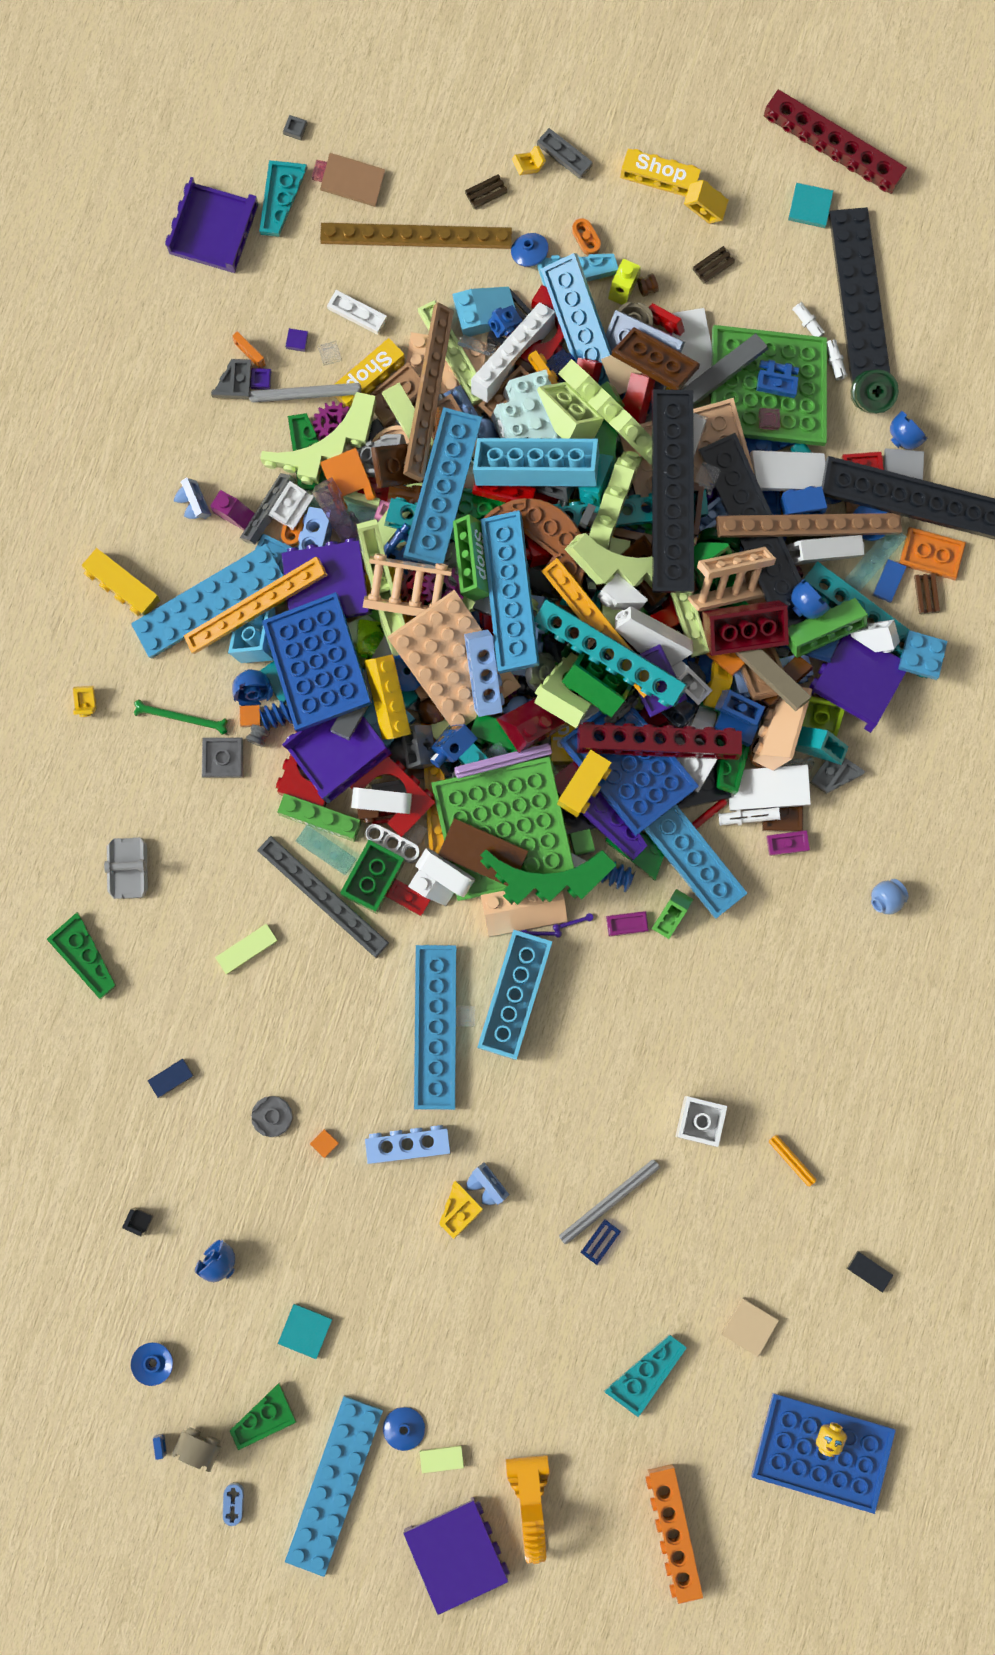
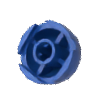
(906, 432)
(808, 601)
(251, 688)
(217, 1263)

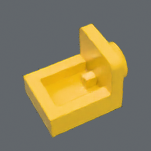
(529, 162)
(84, 700)

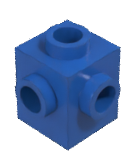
(504, 321)

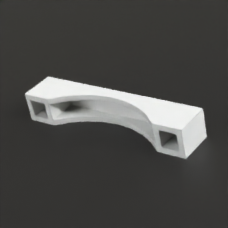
(493, 372)

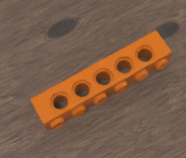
(691, 1588)

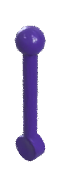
(589, 917)
(557, 933)

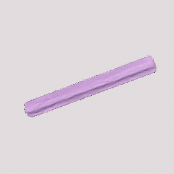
(502, 761)

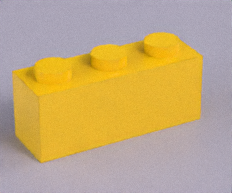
(585, 784)

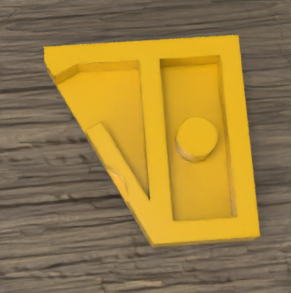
(459, 1211)

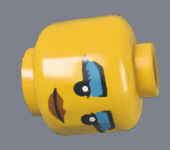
(831, 1439)

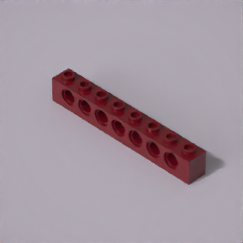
(831, 132)
(690, 749)

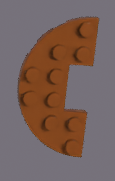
(548, 528)

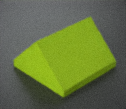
(823, 715)

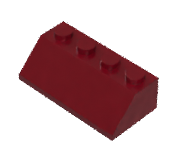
(746, 627)
(530, 724)

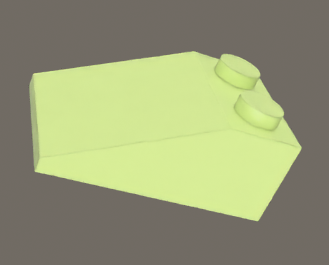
(569, 412)

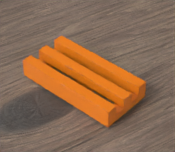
(248, 350)

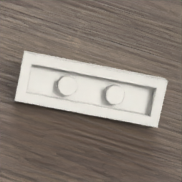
(357, 312)

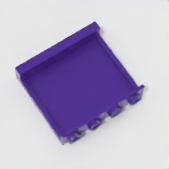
(211, 226)
(344, 575)
(859, 680)
(334, 761)
(457, 1556)

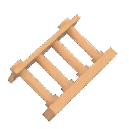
(725, 566)
(394, 603)

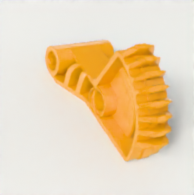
(528, 1479)

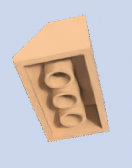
(779, 734)
(528, 914)

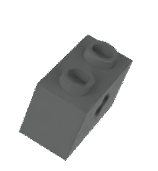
(418, 747)

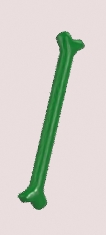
(218, 725)

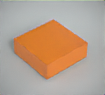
(250, 715)
(324, 1143)

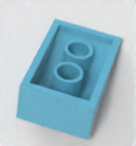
(476, 306)
(250, 641)

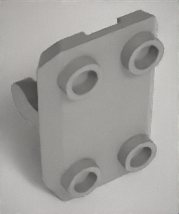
(127, 868)

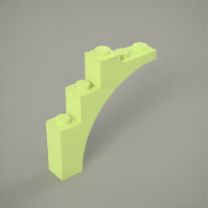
(608, 409)
(352, 430)
(614, 497)
(370, 544)
(604, 565)

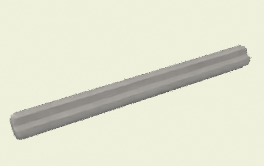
(304, 392)
(609, 1201)

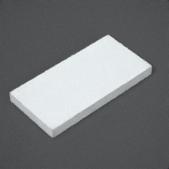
(696, 339)
(787, 469)
(772, 789)

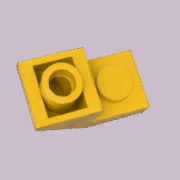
(719, 681)

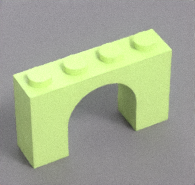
(558, 699)

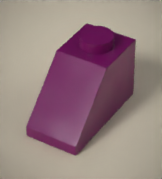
(231, 510)

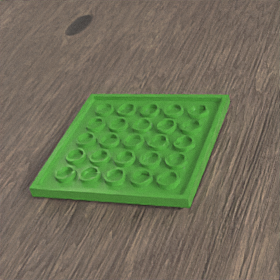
(801, 418)
(513, 805)

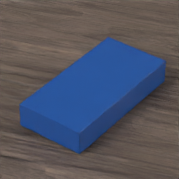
(889, 581)

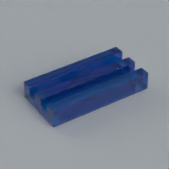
(601, 1240)

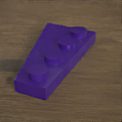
(613, 827)

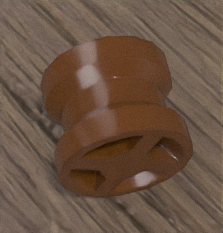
(647, 285)

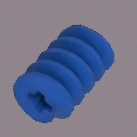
(275, 715)
(620, 877)

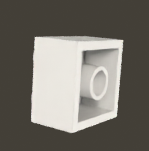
(701, 1121)

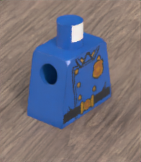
(452, 744)

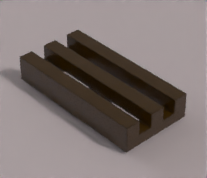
(496, 181)
(725, 255)

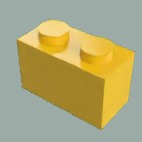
(706, 201)

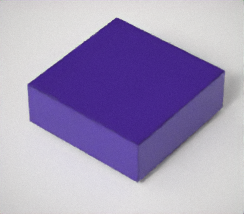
(296, 340)
(261, 379)

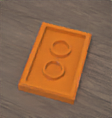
(932, 553)

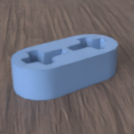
(227, 1504)

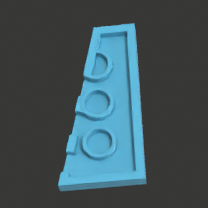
(594, 266)

